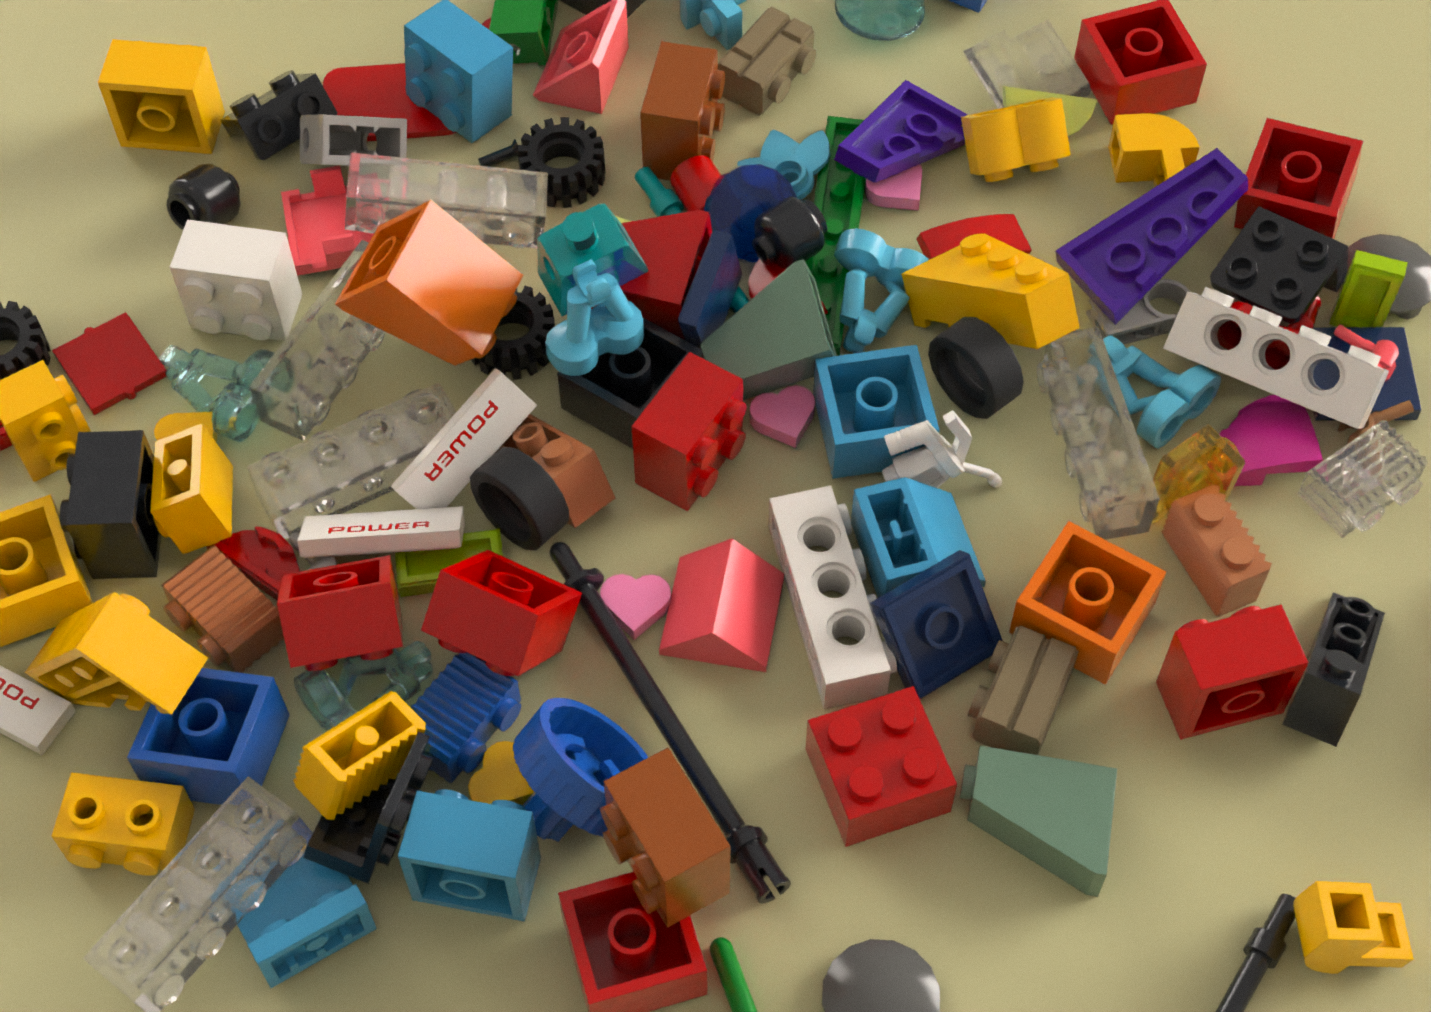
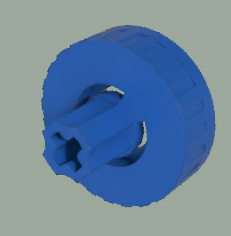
(565, 759)

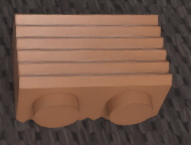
(1216, 550)
(224, 610)

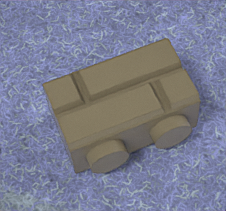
(767, 61)
(1024, 691)

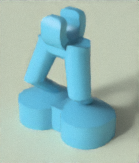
(868, 256)
(588, 333)
(1165, 412)

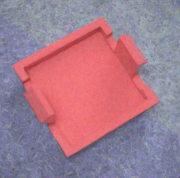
(318, 223)

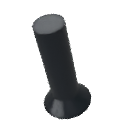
(500, 155)

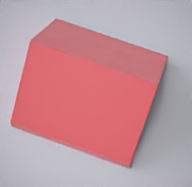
(586, 59)
(723, 607)

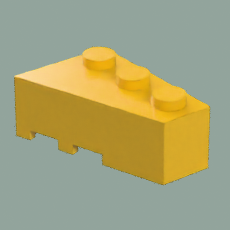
(997, 284)
(116, 654)

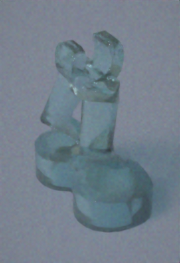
(234, 406)
(328, 699)

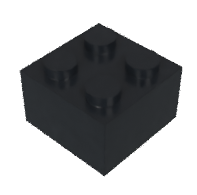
(624, 384)
(112, 505)

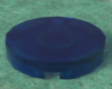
(740, 198)

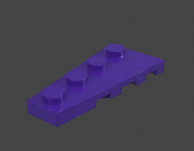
(1146, 238)

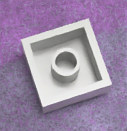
(236, 280)

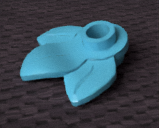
(793, 160)

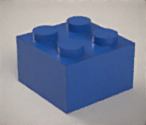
(214, 737)

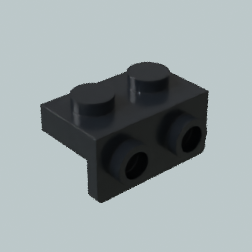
(274, 117)

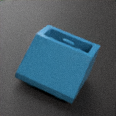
(906, 530)

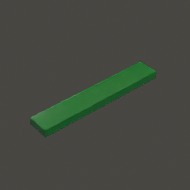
(840, 200)

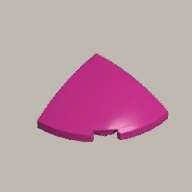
(1273, 439)

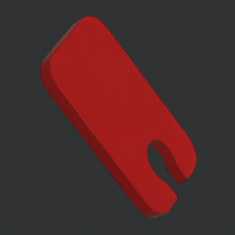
(380, 93)

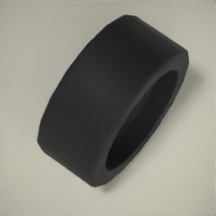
(975, 367)
(519, 498)

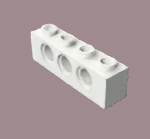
(1196, 339)
(840, 671)

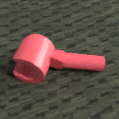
(1383, 348)

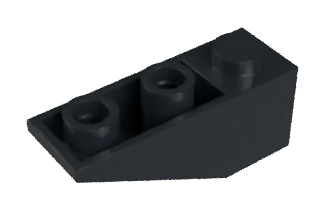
(1335, 669)

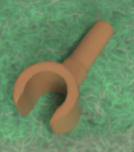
(1387, 414)

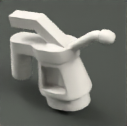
(937, 459)

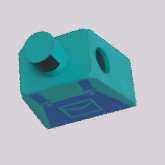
(583, 237)

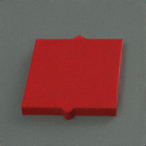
(110, 363)

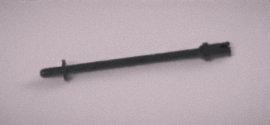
(746, 841)

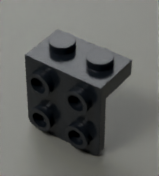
(1280, 265)
(374, 826)

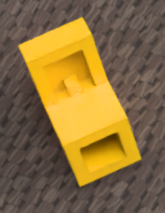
(1150, 147)
(1346, 928)

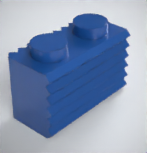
(464, 712)

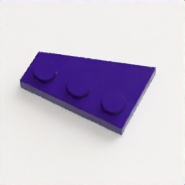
(902, 134)

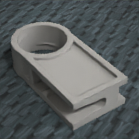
(1142, 319)

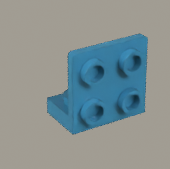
(304, 920)

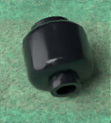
(204, 196)
(789, 232)

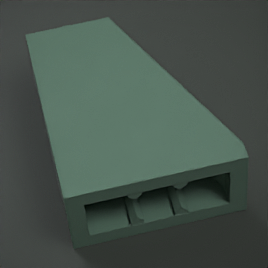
(774, 334)
(1046, 811)

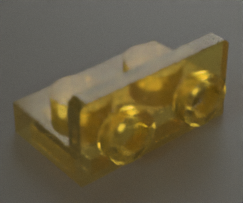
(1194, 465)

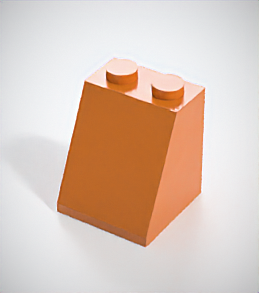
(432, 285)

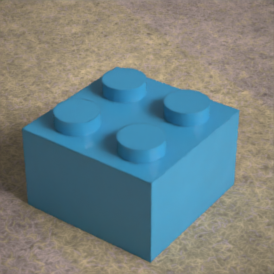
(458, 70)
(865, 399)
(470, 854)

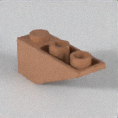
(568, 463)

